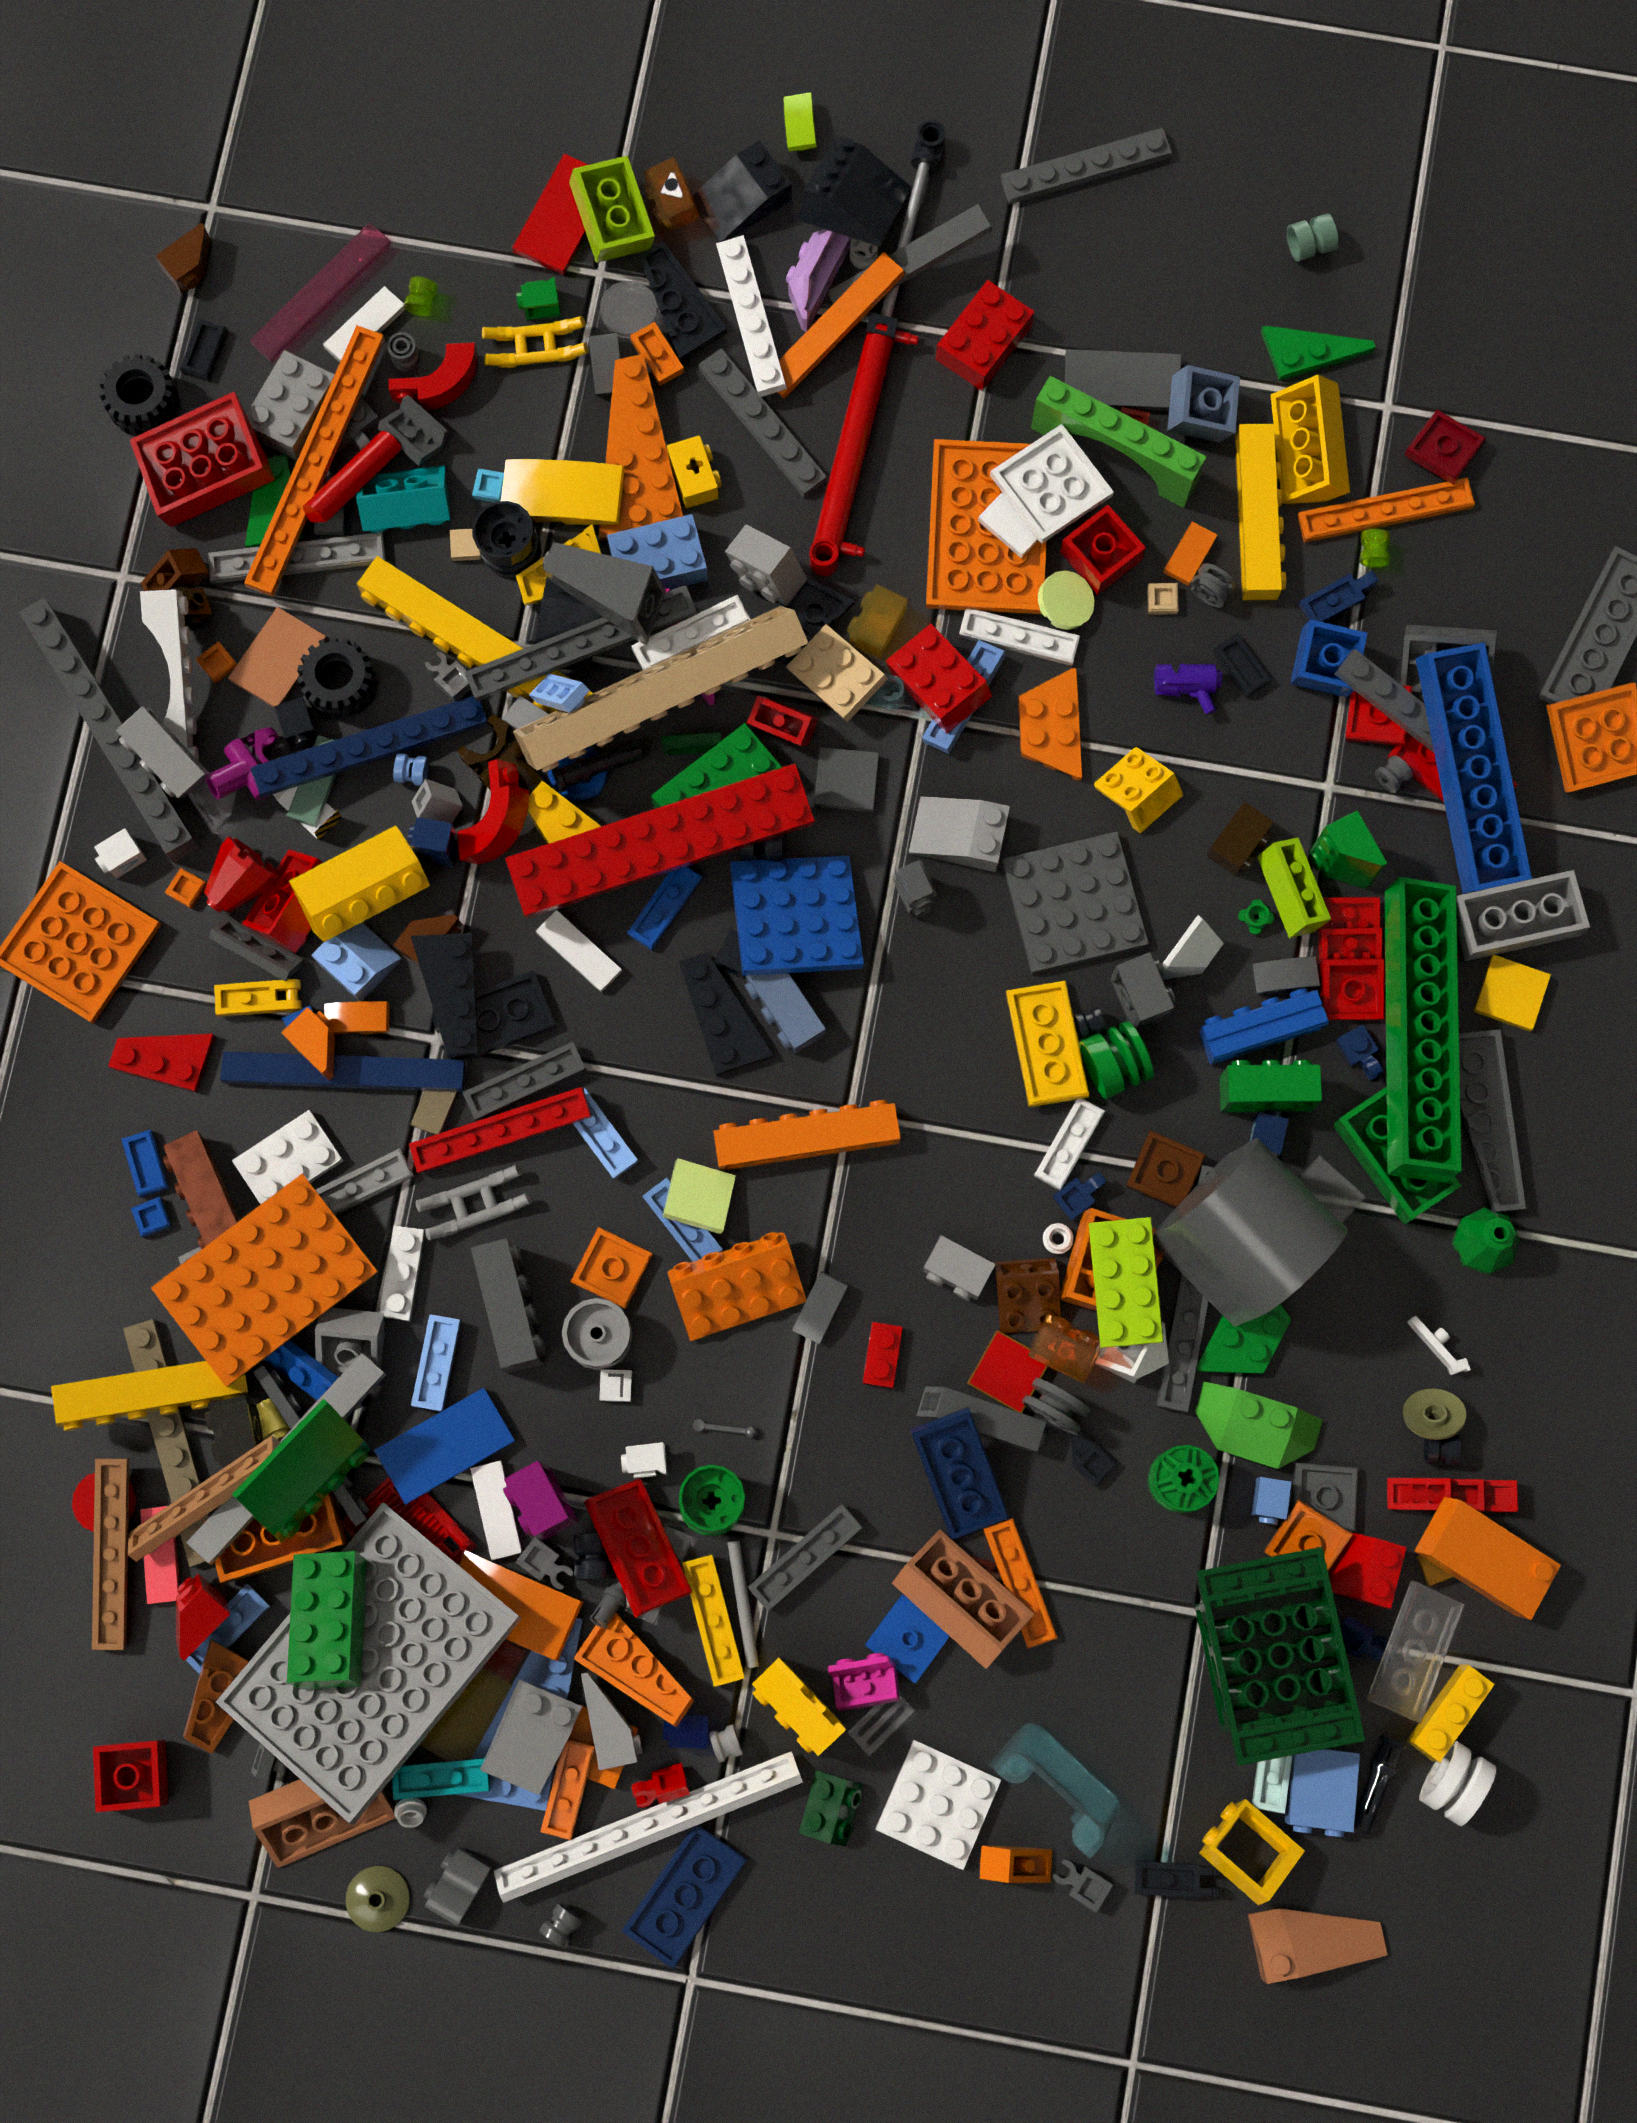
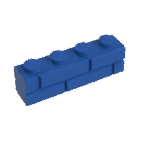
(1263, 1026)

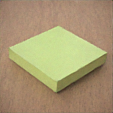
(699, 1196)

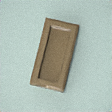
(433, 1111)

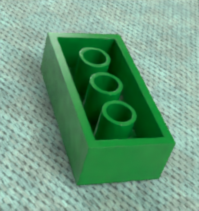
(728, 762)
(1366, 1136)
(327, 1620)

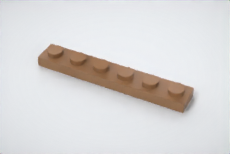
(197, 1502)
(110, 1554)

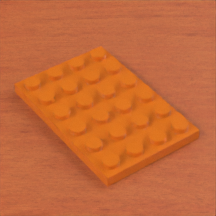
(964, 558)
(264, 1280)

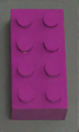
(540, 1501)

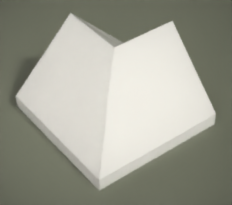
(1192, 951)
(1134, 1360)

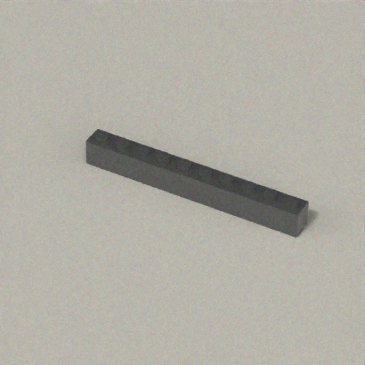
(103, 723)

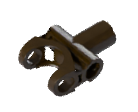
(511, 753)

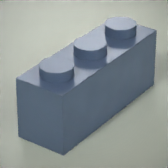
(787, 1009)

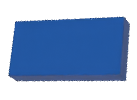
(145, 1163)

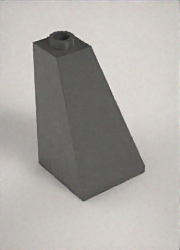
(611, 586)

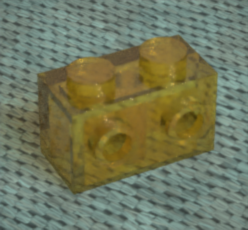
(877, 621)

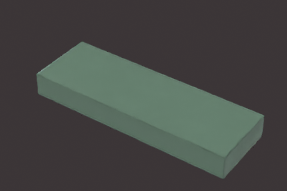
(311, 797)

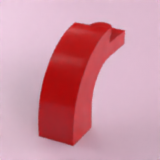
(502, 820)

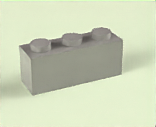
(161, 752)

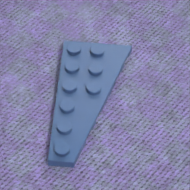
(551, 1677)

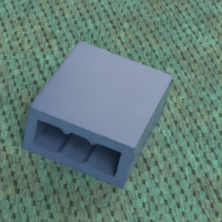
(1323, 1791)

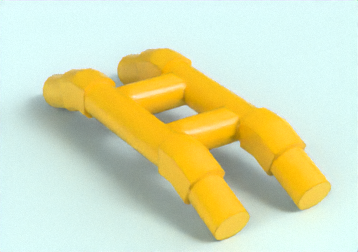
(548, 331)

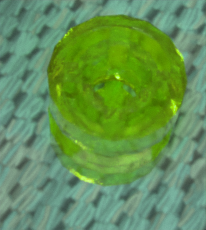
(420, 297)
(1375, 545)

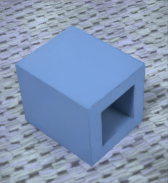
(1271, 1500)

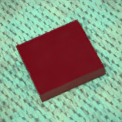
(1445, 447)

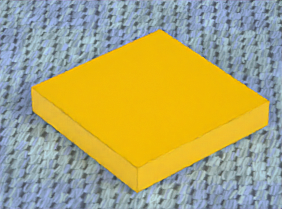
(1511, 993)

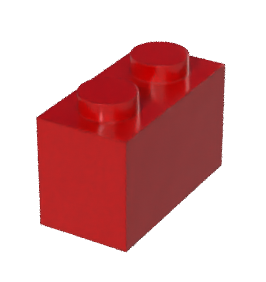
(782, 720)

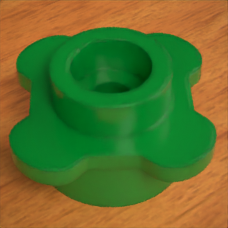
(1255, 925)

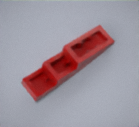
(1428, 1493)

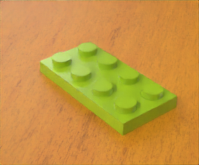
(1126, 1282)

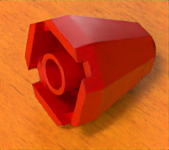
(237, 876)

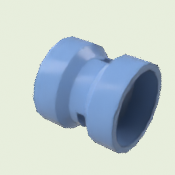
(410, 769)

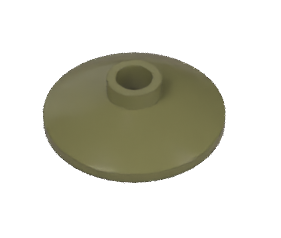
(1434, 1414)
(394, 1897)

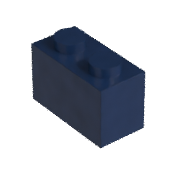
(433, 842)

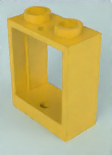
(1289, 1851)

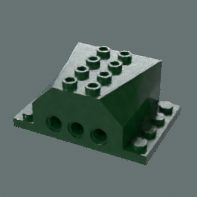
(1277, 1656)

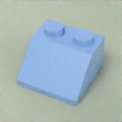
(357, 960)

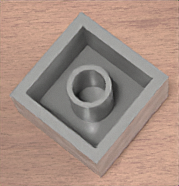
(765, 565)

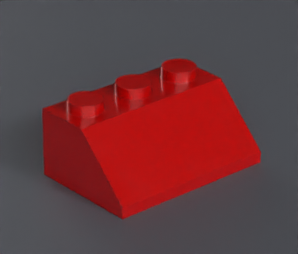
(277, 910)

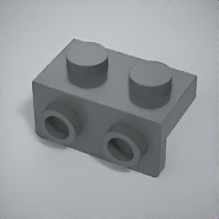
(415, 431)

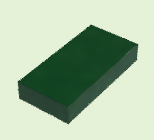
(689, 743)

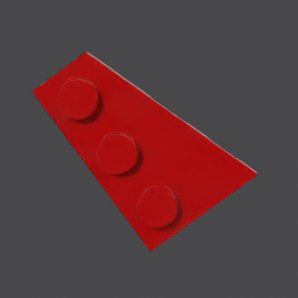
(164, 1059)

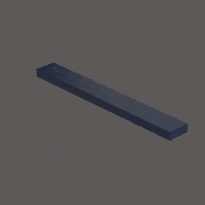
(348, 1072)

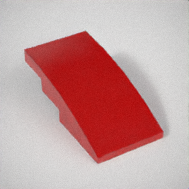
(1352, 959)

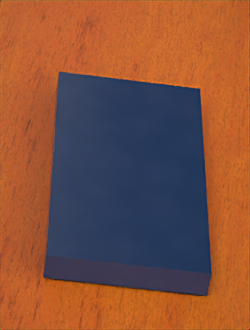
(959, 1473)
(684, 1895)

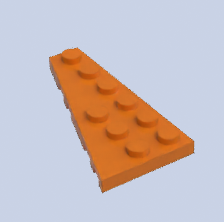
(640, 447)

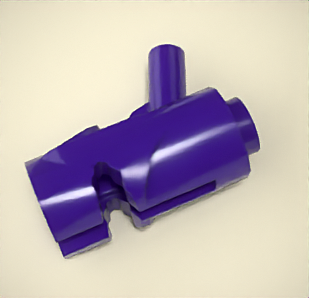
(1191, 679)

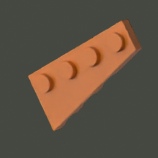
(632, 1668)

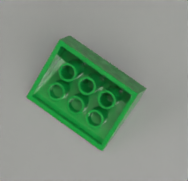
(302, 1471)

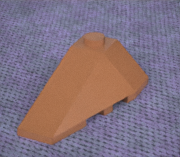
(1306, 1943)

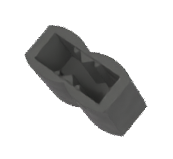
(915, 889)
(457, 1886)

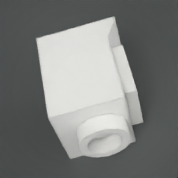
(644, 1460)

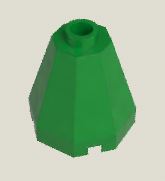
(1486, 1241)

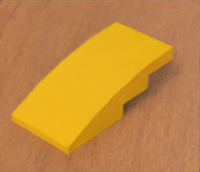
(565, 490)

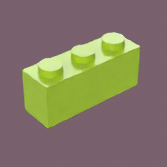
(1293, 887)

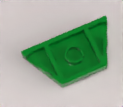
(1245, 1346)

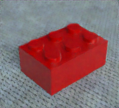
(984, 335)
(939, 678)

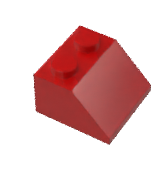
(1368, 1570)
(198, 1613)

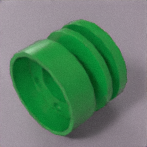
(1122, 1057)
(1166, 1485)
(695, 1490)

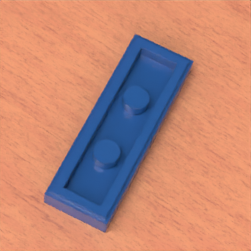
(664, 906)

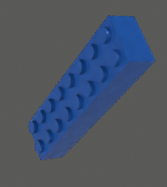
(1473, 767)

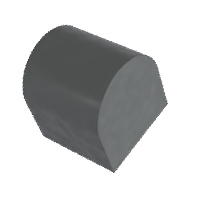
(1249, 1234)

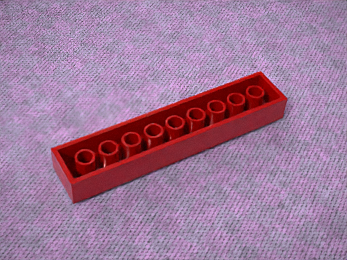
(660, 841)

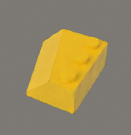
(797, 1707)

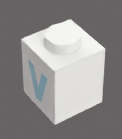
(119, 854)

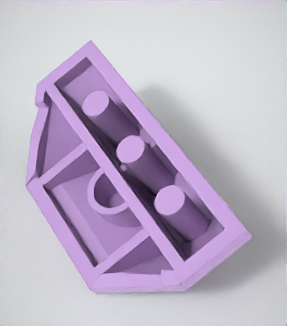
(815, 273)

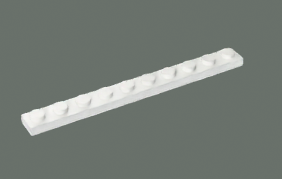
(647, 1827)

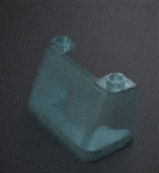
(1038, 1751)

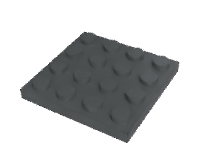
(1074, 902)

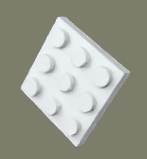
(1051, 483)
(938, 1804)

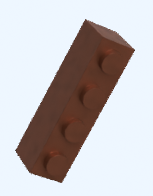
(200, 1186)

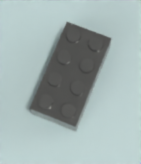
(507, 1306)

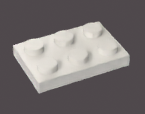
(285, 1155)

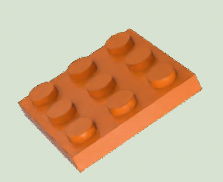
(1596, 736)

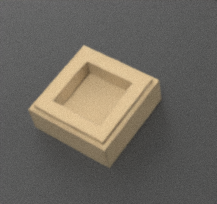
(463, 545)
(1162, 598)

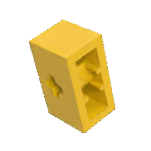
(691, 455)

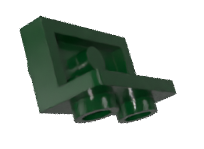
(831, 1808)

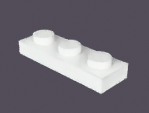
(402, 1273)

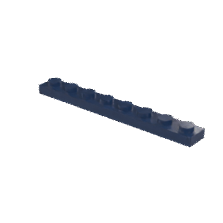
(368, 746)

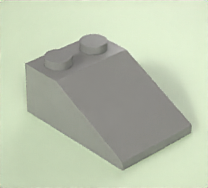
(959, 831)
(530, 1737)

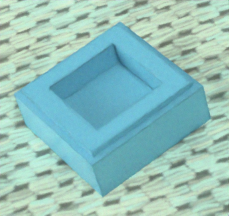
(488, 485)

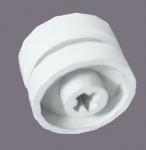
(1458, 1784)

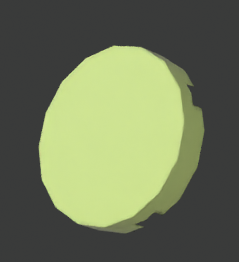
(1066, 600)

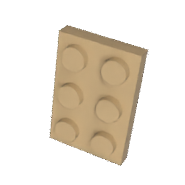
(836, 673)

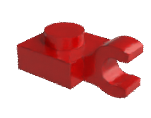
(666, 1786)

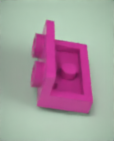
(864, 1682)

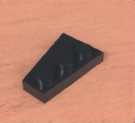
(815, 608)

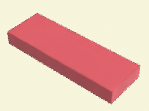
(161, 1567)

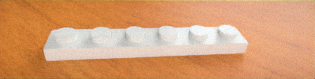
(751, 316)

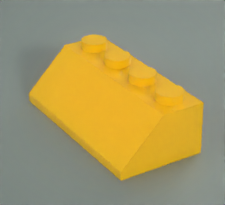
(1310, 441)
(359, 883)

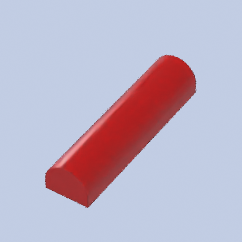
(352, 477)

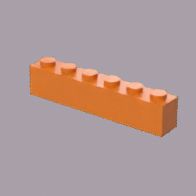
(806, 1136)

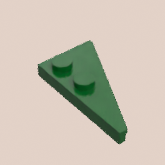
(1304, 351)

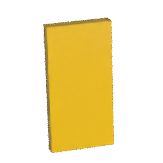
(1047, 1044)

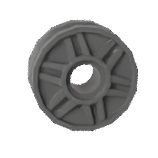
(1056, 1406)

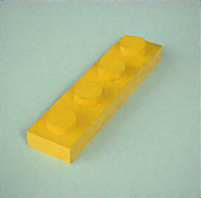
(713, 1620)

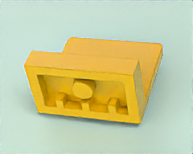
(1140, 788)

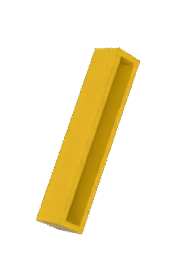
(1258, 512)
(140, 1393)

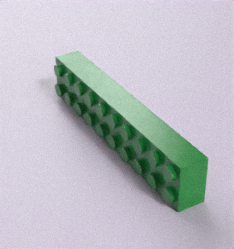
(1422, 1031)

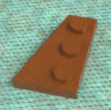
(206, 1719)

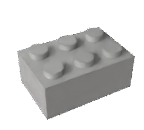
(289, 404)

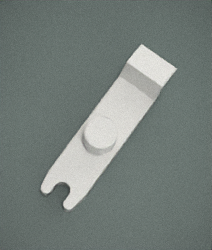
(1435, 1343)

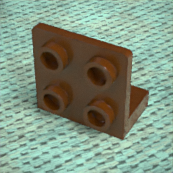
(1026, 1293)

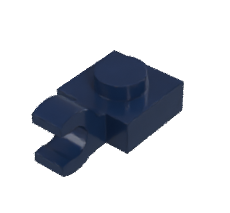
(1358, 1048)
(1076, 1197)
(1360, 1639)

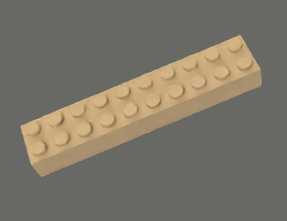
(661, 687)

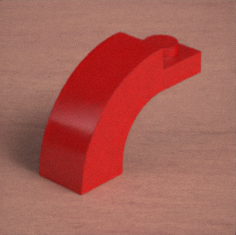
(442, 385)

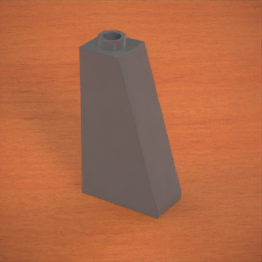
(990, 1419)

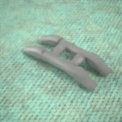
(456, 1197)

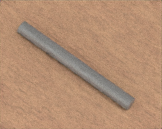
(743, 1604)

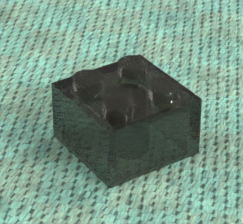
(234, 1427)

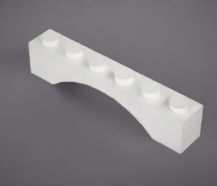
(164, 616)

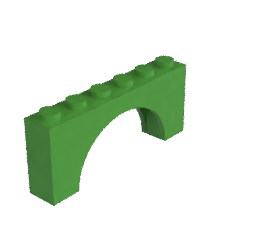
(1167, 461)

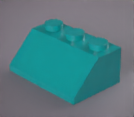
(404, 499)

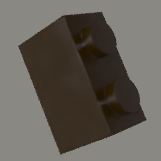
(1240, 838)

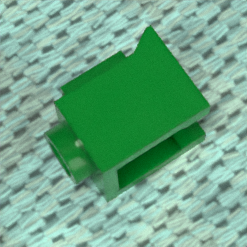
(539, 299)

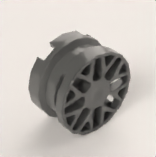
(1212, 586)

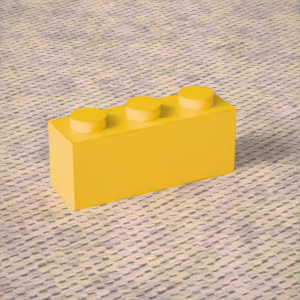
(1450, 1712)

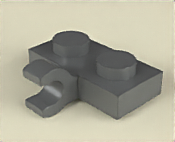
(360, 422)

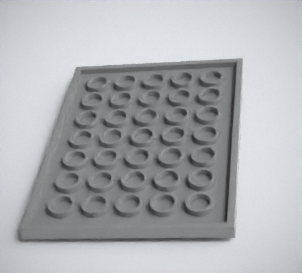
(422, 1646)

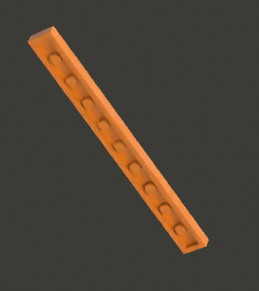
(314, 460)

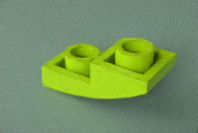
(800, 122)

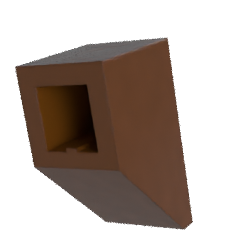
(431, 926)

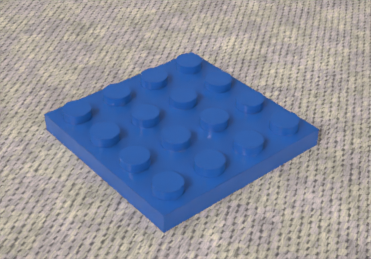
(796, 915)

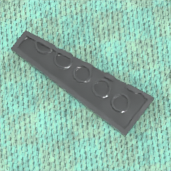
(1489, 1118)

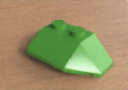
(1256, 1426)

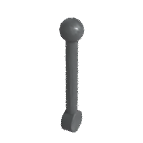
(699, 1425)

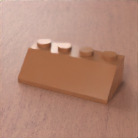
(934, 1587)
(299, 1822)

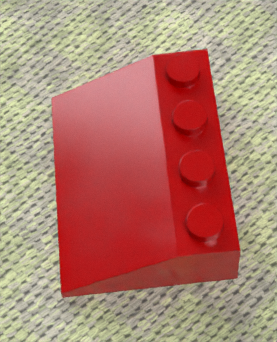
(201, 460)

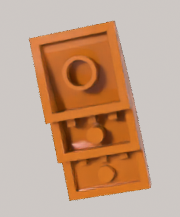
(544, 1611)

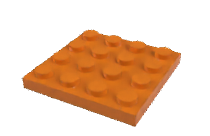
(76, 942)

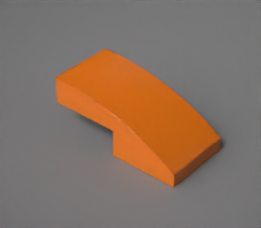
(358, 1017)

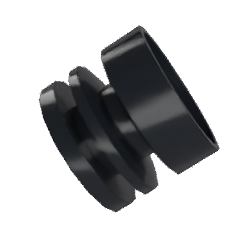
(499, 526)

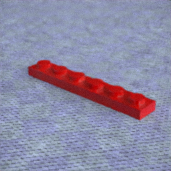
(500, 1130)

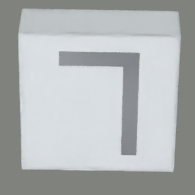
(615, 1385)

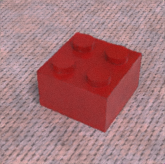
(1102, 549)
(130, 1775)

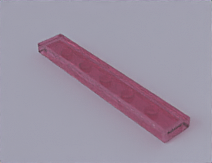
(320, 292)

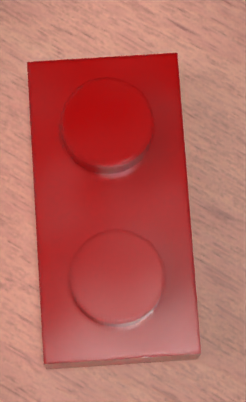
(882, 1355)

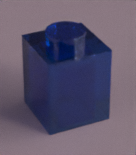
(690, 1732)

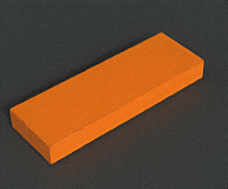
(568, 1789)

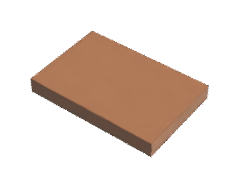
(273, 658)

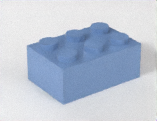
(668, 547)

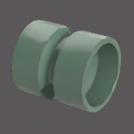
(1312, 237)

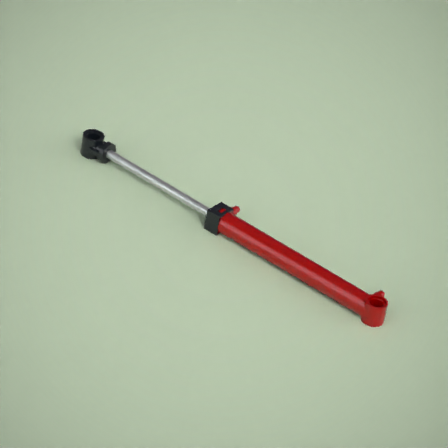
(868, 383)

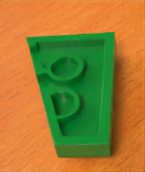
(265, 501)

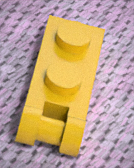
(256, 997)

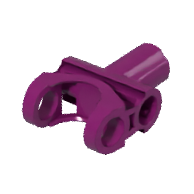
(238, 773)

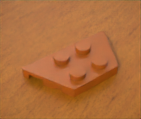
(1051, 725)

